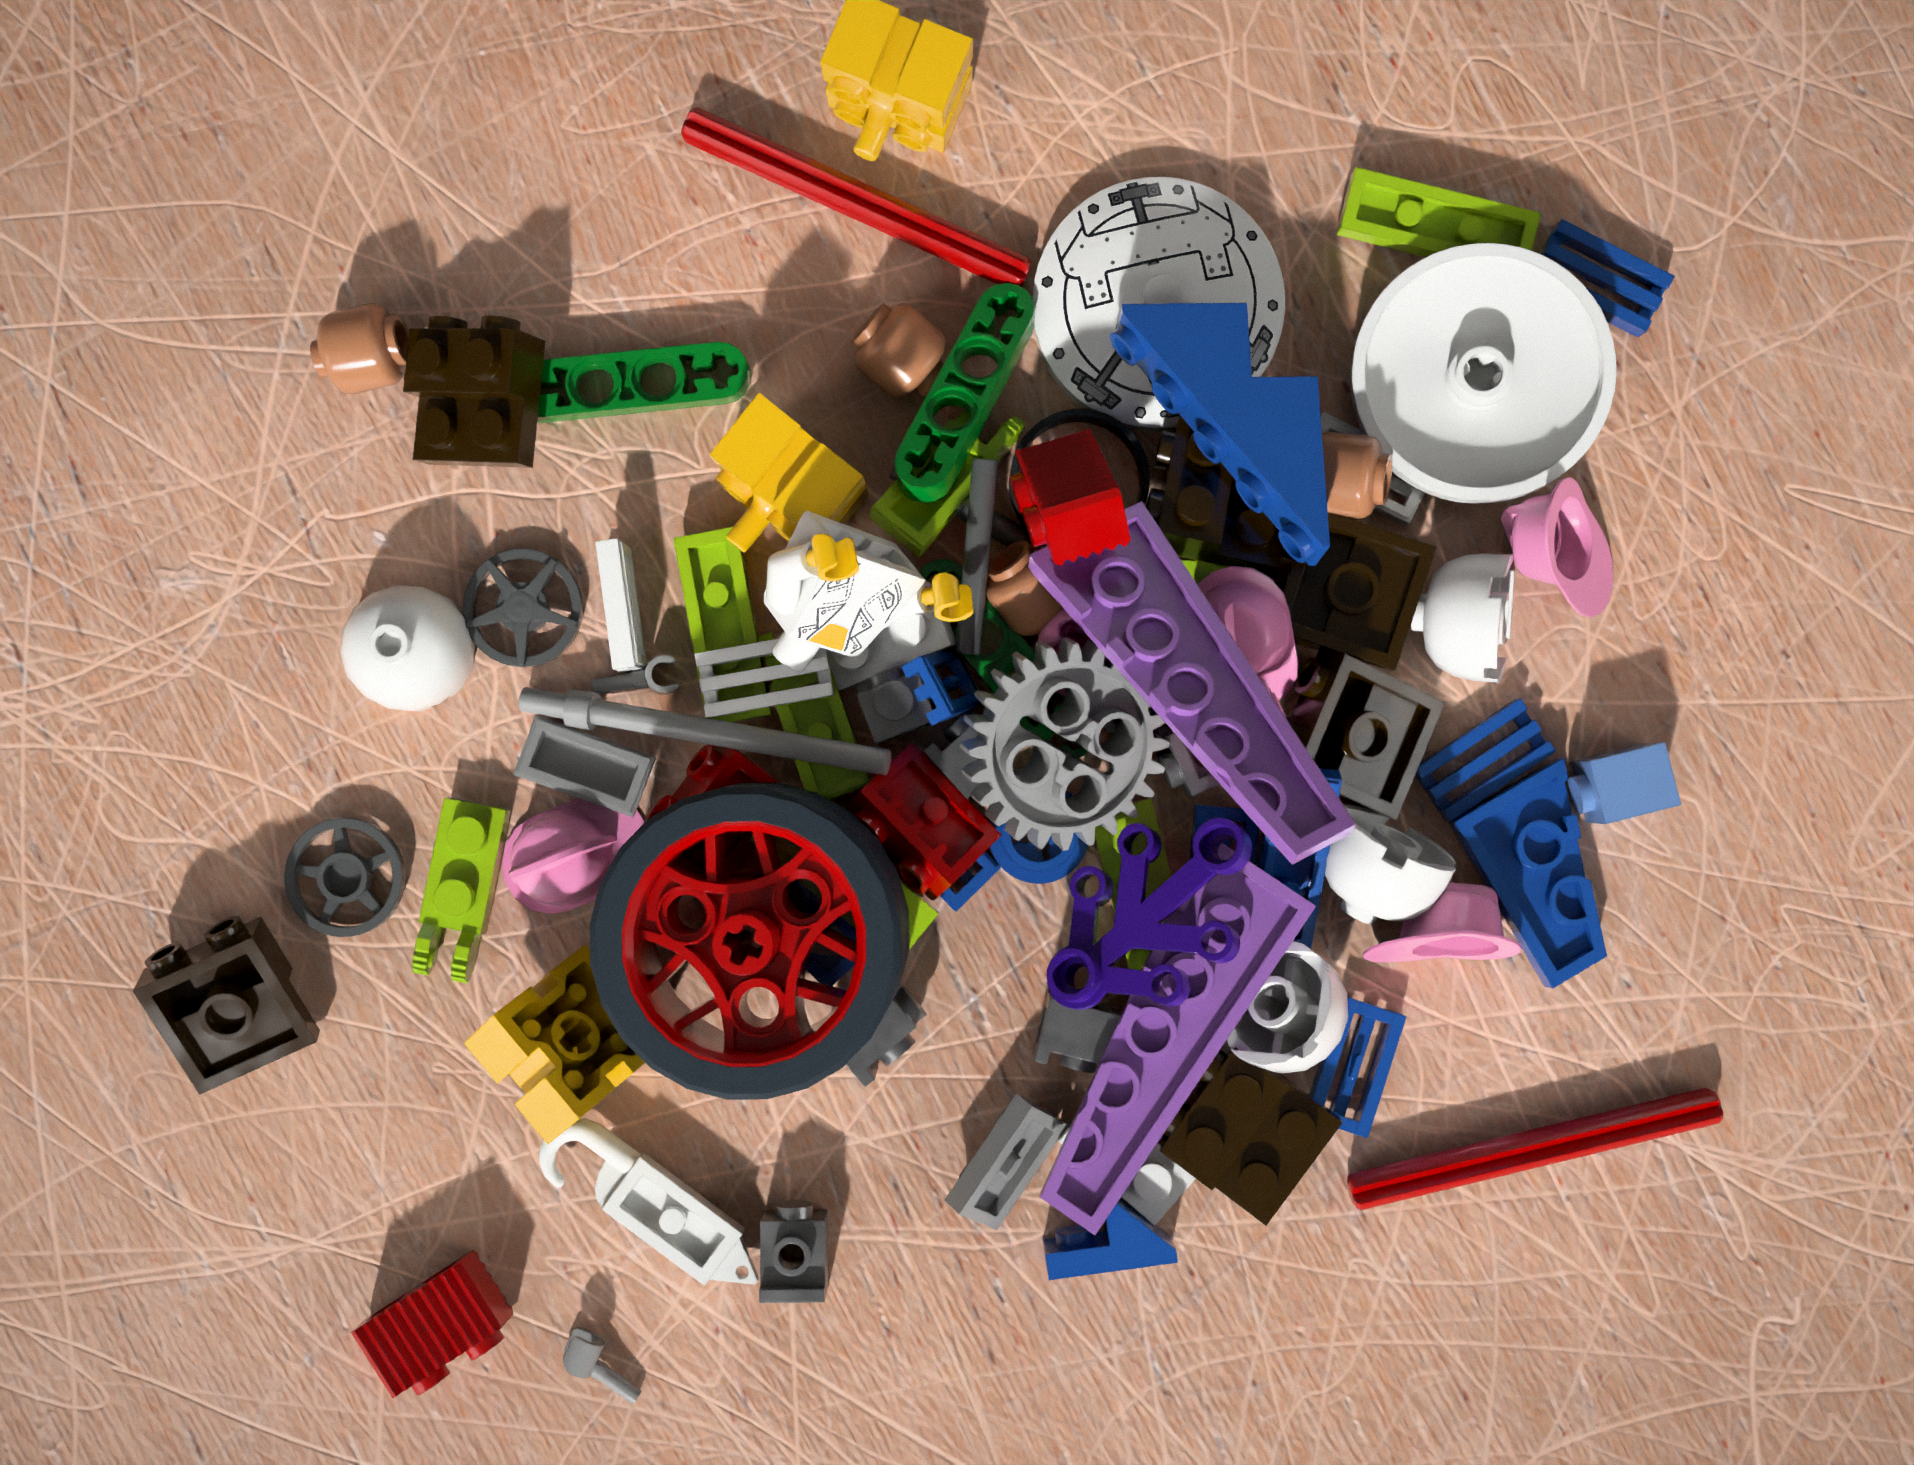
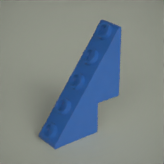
(1255, 426)

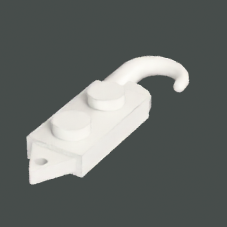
(658, 1207)

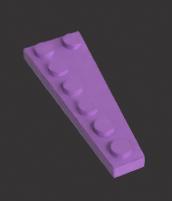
(1191, 672)
(1165, 1050)

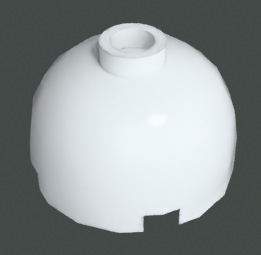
(1468, 615)
(407, 648)
(1385, 870)
(1294, 1015)

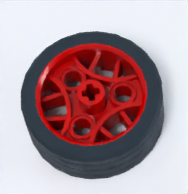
(639, 909)

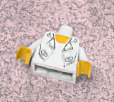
(845, 587)

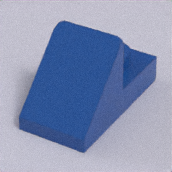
(1125, 1244)

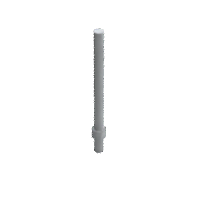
(587, 710)

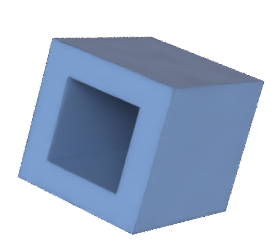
(1623, 783)

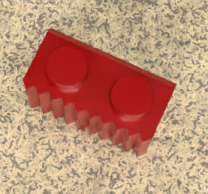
(1069, 497)
(433, 1325)

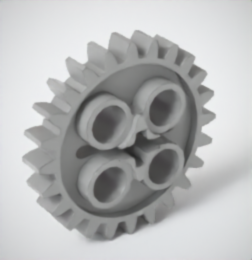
(1034, 796)

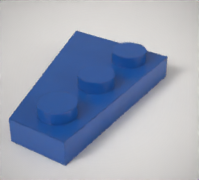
(1531, 858)

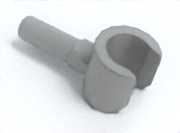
(637, 679)
(582, 1361)

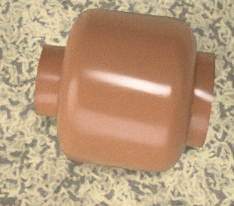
(361, 348)
(899, 350)
(1355, 474)
(1017, 592)

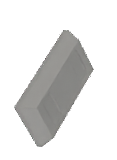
(584, 766)

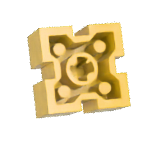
(896, 76)
(781, 473)
(556, 1047)

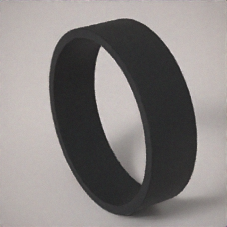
(1092, 417)

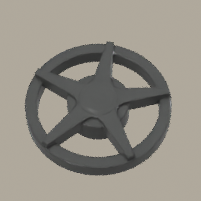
(522, 607)
(344, 877)

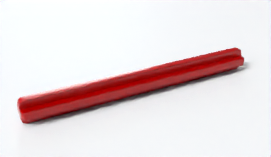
(854, 198)
(1534, 1148)

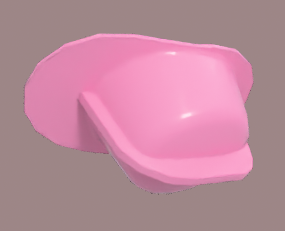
(1562, 545)
(1258, 621)
(564, 854)
(1458, 925)

